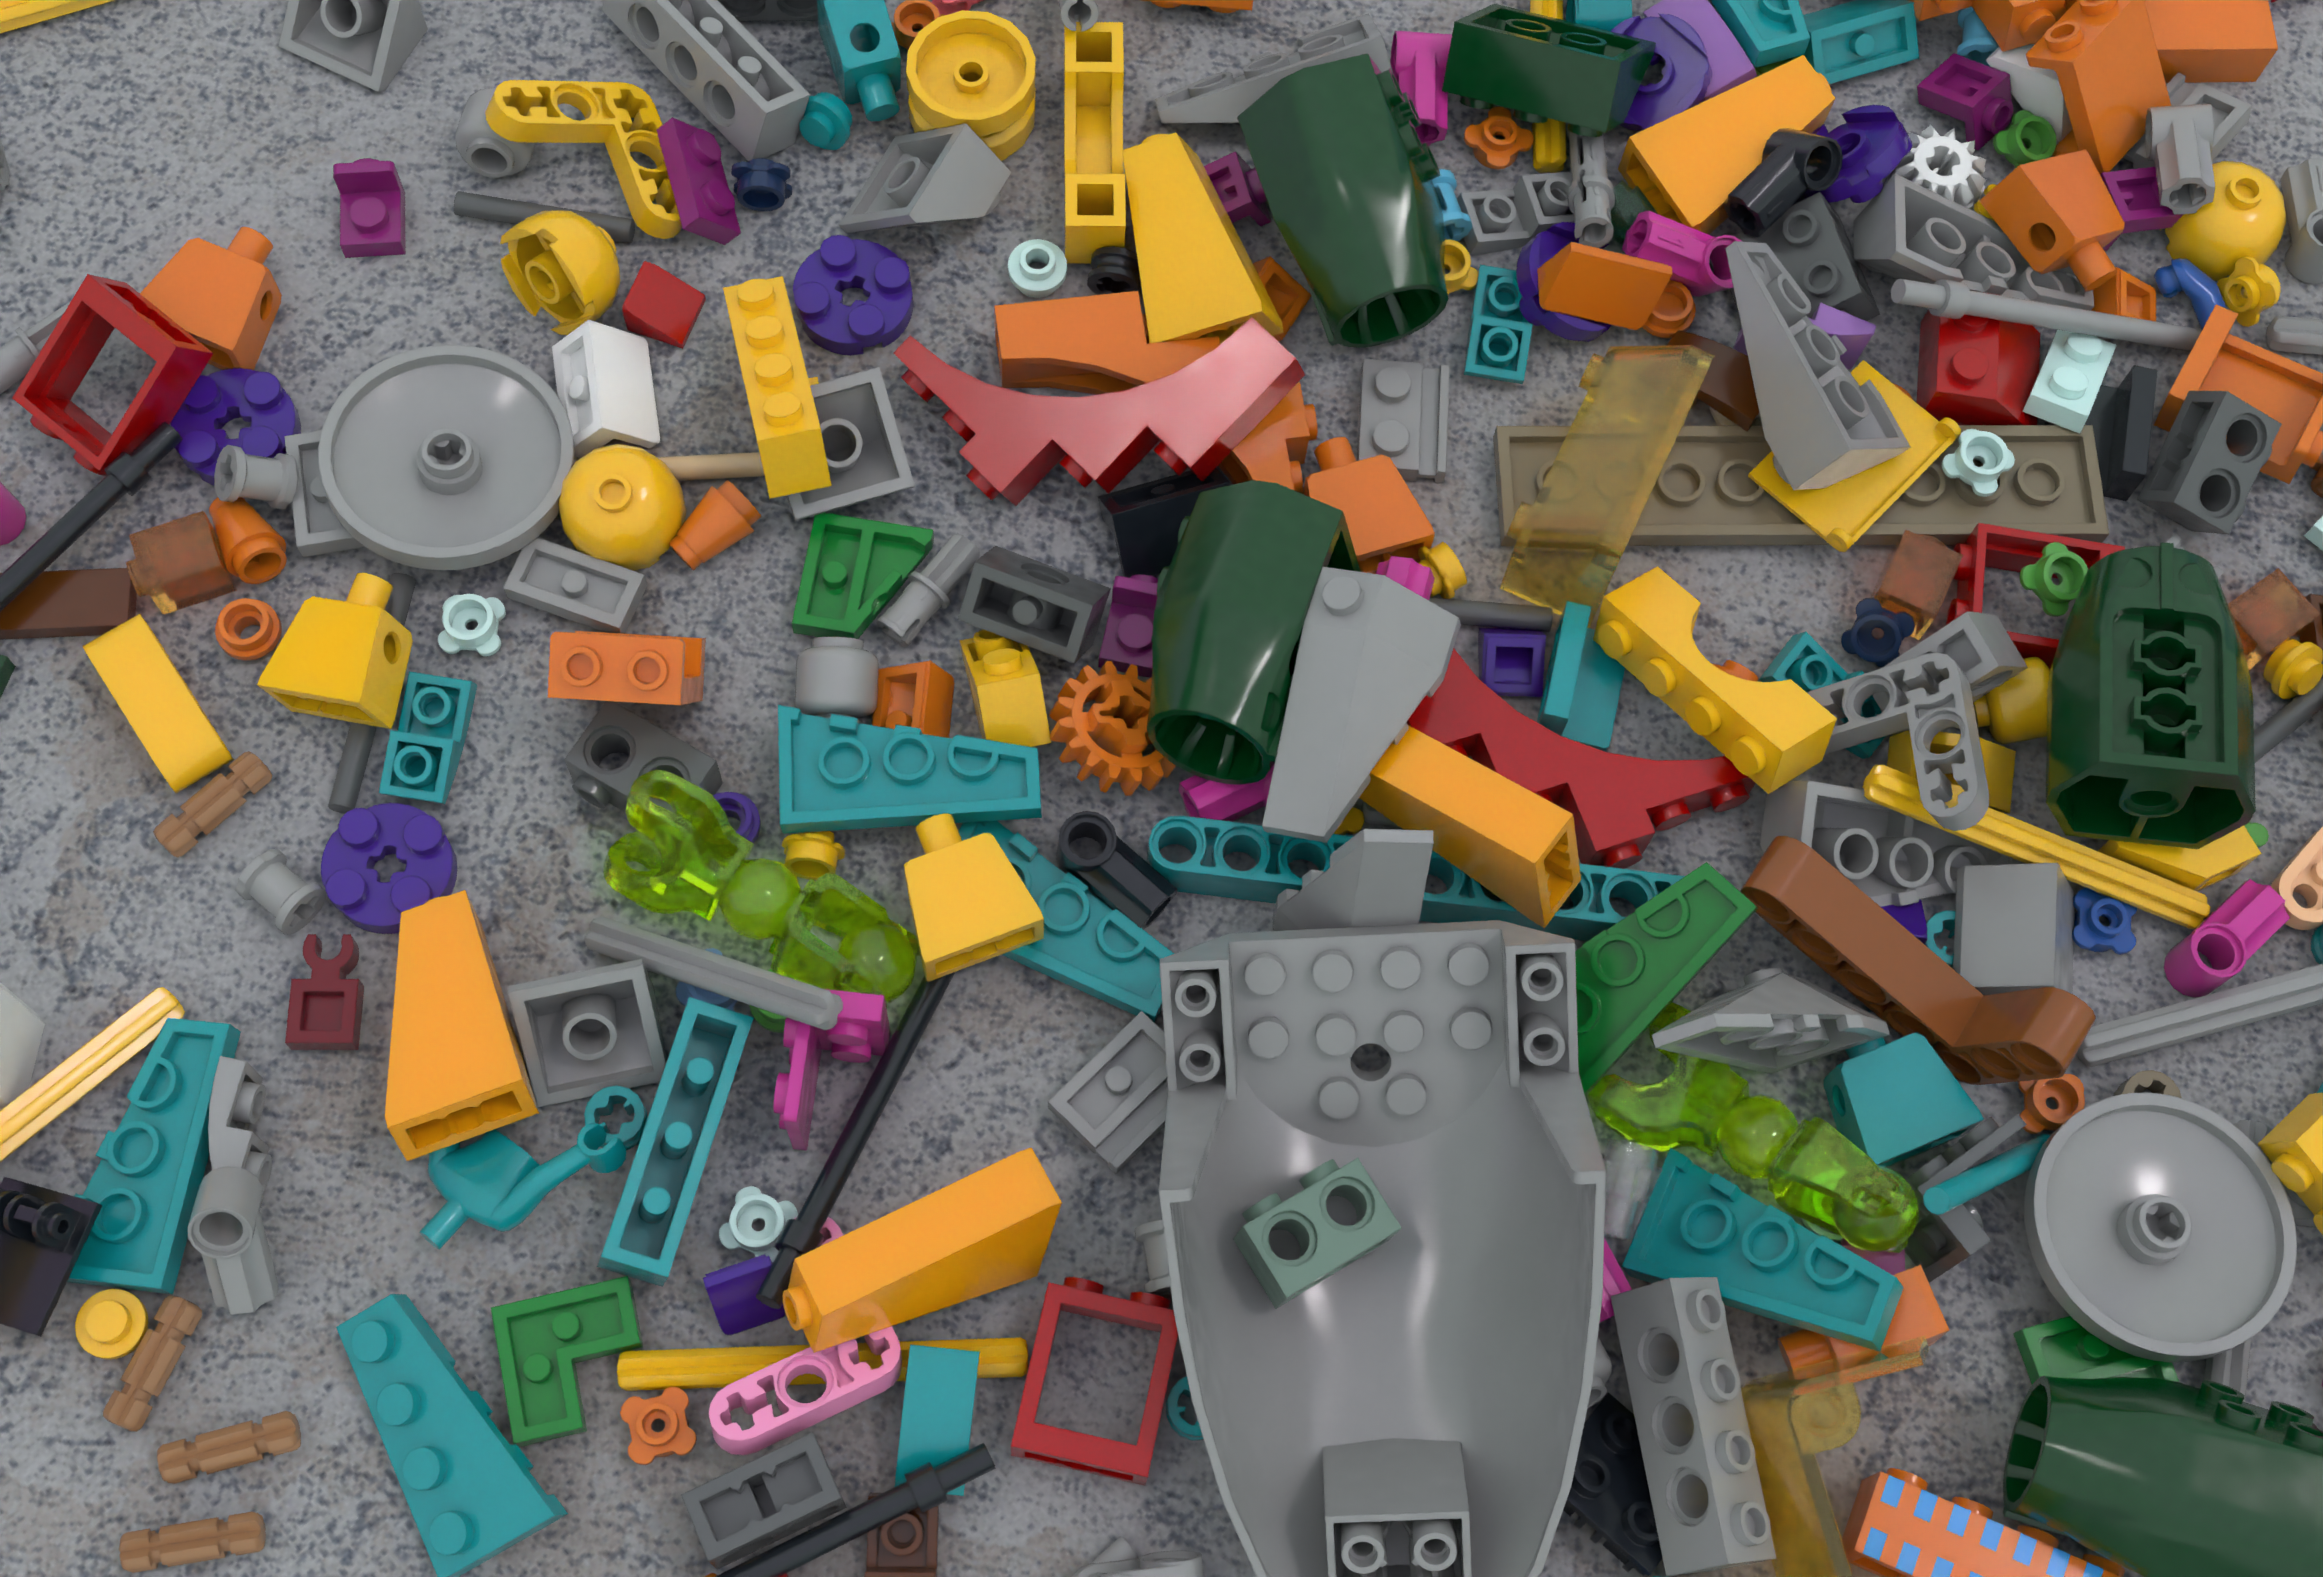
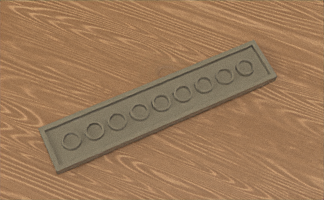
(1711, 501)

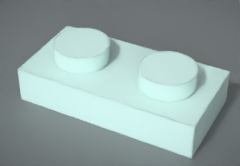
(2069, 379)

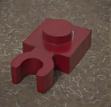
(327, 1007)

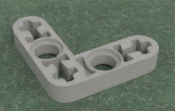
(1924, 718)

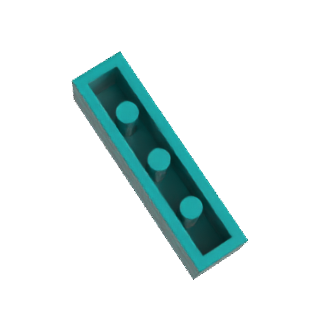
(675, 1142)

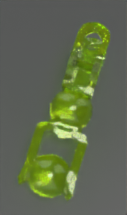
(705, 867)
(1806, 1164)

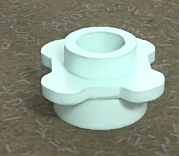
(1987, 449)
(461, 610)
(750, 1207)

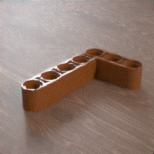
(1905, 983)

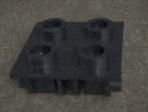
(38, 1250)
(1613, 1488)

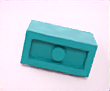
(1861, 37)
(1580, 683)

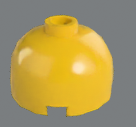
(2239, 223)
(562, 266)
(621, 506)

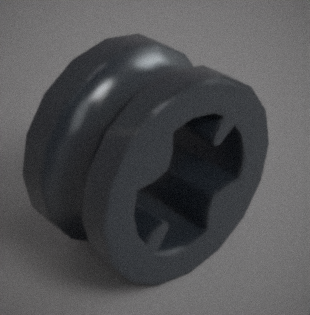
(1113, 271)

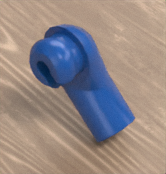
(2198, 286)

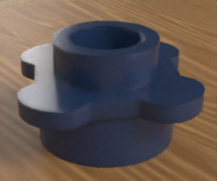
(761, 184)
(1870, 616)

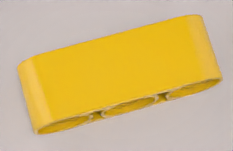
(157, 703)

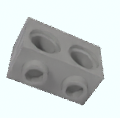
(1977, 646)

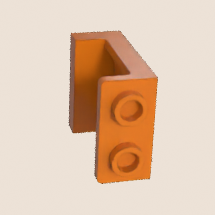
(2105, 75)
(2261, 379)
(626, 667)

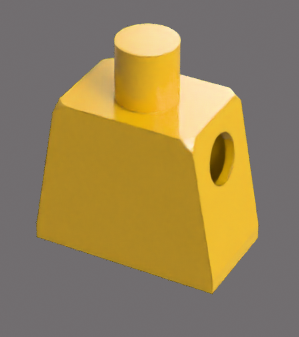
(342, 657)
(966, 900)

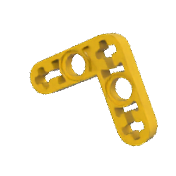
(608, 114)

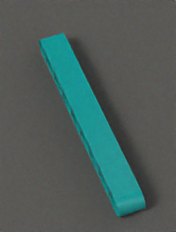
(1462, 902)

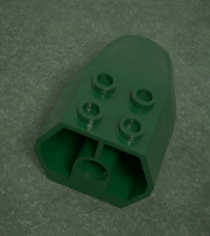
(1353, 197)
(1234, 625)
(2150, 706)
(2170, 1476)

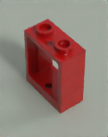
(72, 349)
(2011, 551)
(1082, 1450)

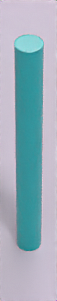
(1983, 1177)

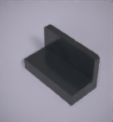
(2123, 431)
(1150, 516)

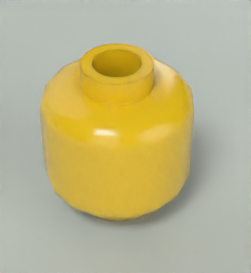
(2017, 707)

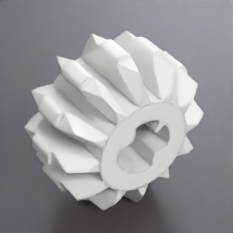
(1944, 166)

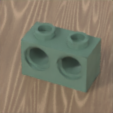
(1323, 1242)

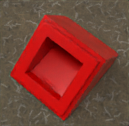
(662, 306)

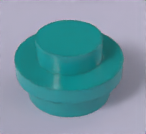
(826, 121)

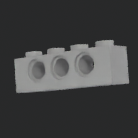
(717, 69)
(1692, 1426)

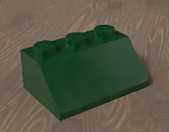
(1545, 68)

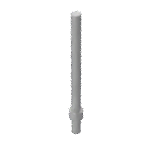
(1955, 299)

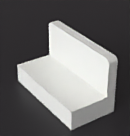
(606, 387)

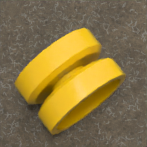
(973, 73)

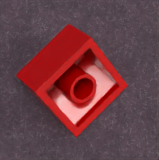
(1977, 369)

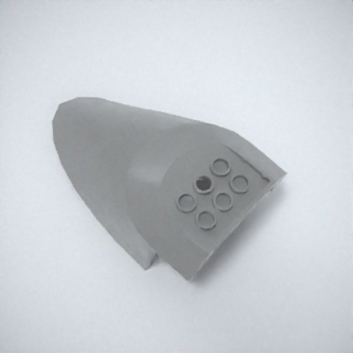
(1445, 1380)

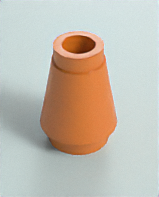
(714, 525)
(247, 541)

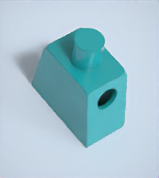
(862, 54)
(1898, 1099)

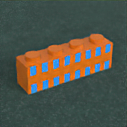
(1913, 1533)

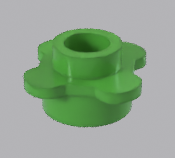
(2033, 131)
(2070, 571)

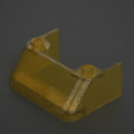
(1603, 474)
(1789, 1422)

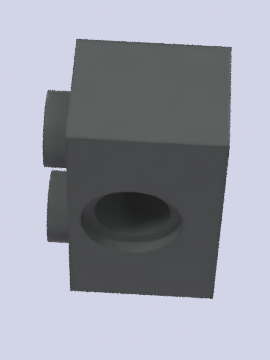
(1034, 604)

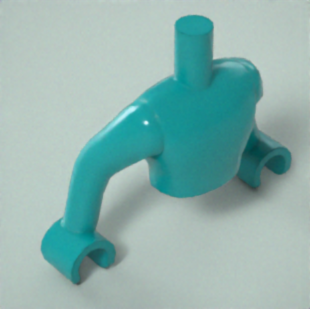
(502, 1183)

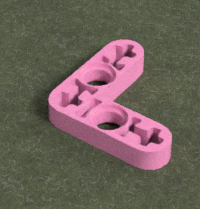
(838, 1366)

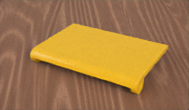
(1852, 505)

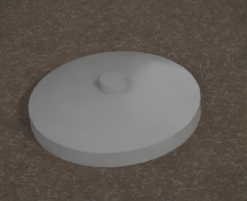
(446, 457)
(2160, 1227)

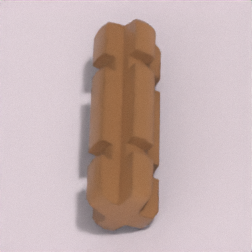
(212, 804)
(152, 1363)
(228, 1447)
(192, 1542)

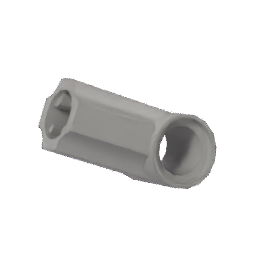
(2182, 146)
(2304, 209)
(233, 1240)

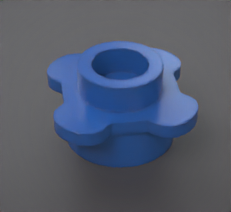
(2091, 934)

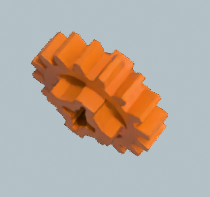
(1113, 731)

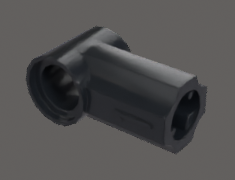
(1789, 167)
(1116, 875)

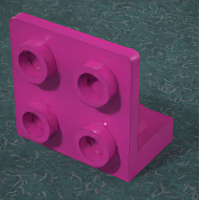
(859, 1033)

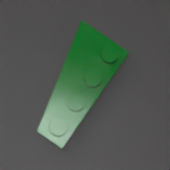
(1647, 961)

